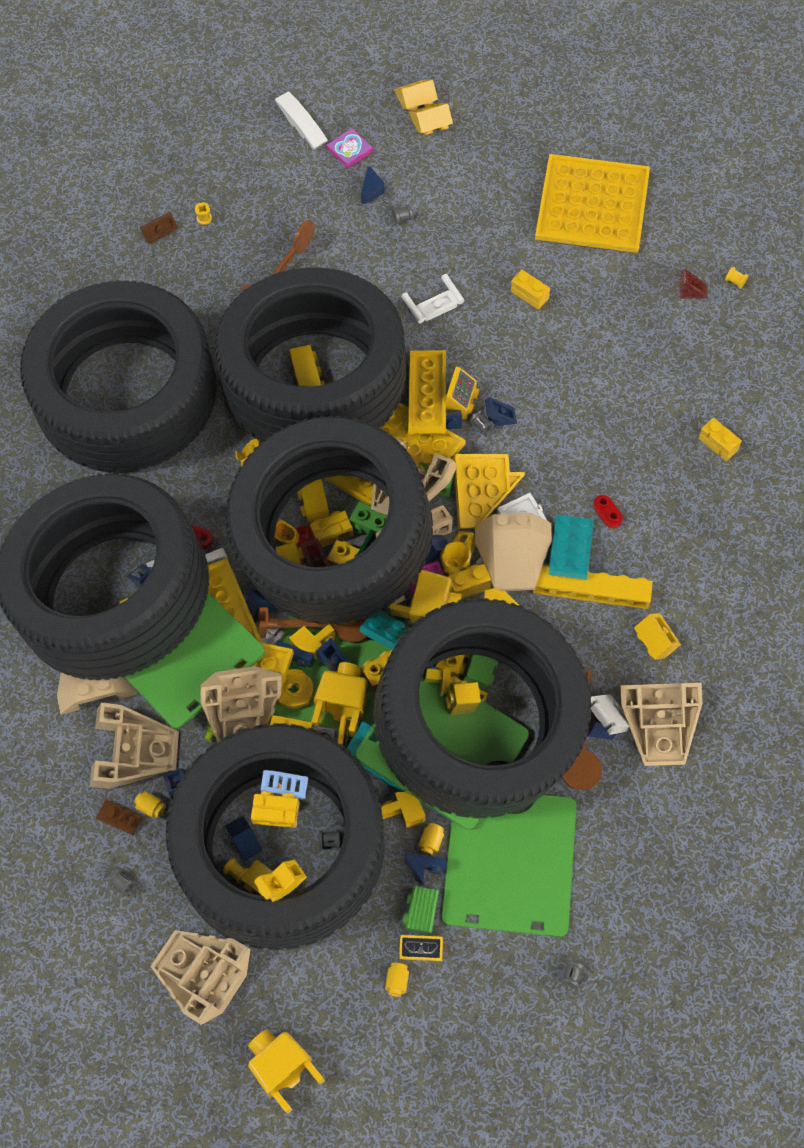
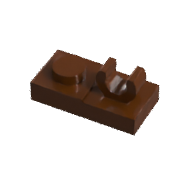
(158, 228)
(119, 817)

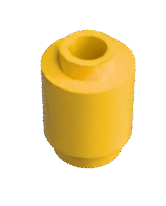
(150, 804)
(431, 839)
(397, 979)

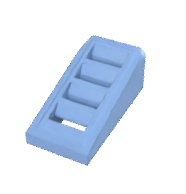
(267, 775)

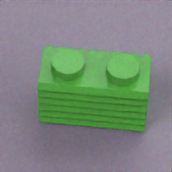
(422, 910)

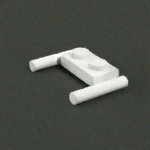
(437, 305)

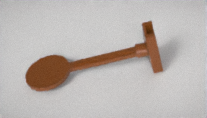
(300, 242)
(346, 631)
(587, 768)

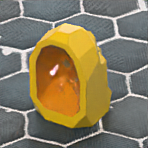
(286, 533)

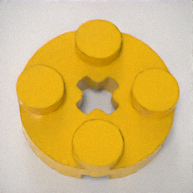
(302, 696)

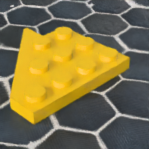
(481, 485)

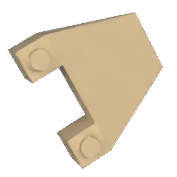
(434, 480)
(140, 747)

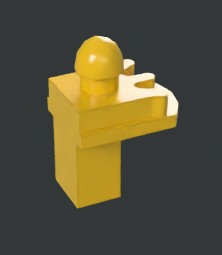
(442, 677)

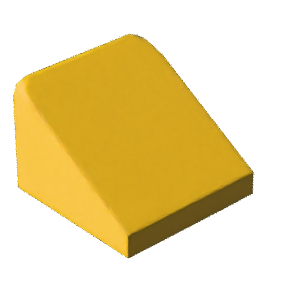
(466, 538)

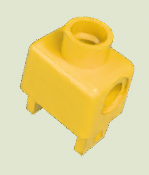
(430, 593)
(341, 695)
(279, 1064)

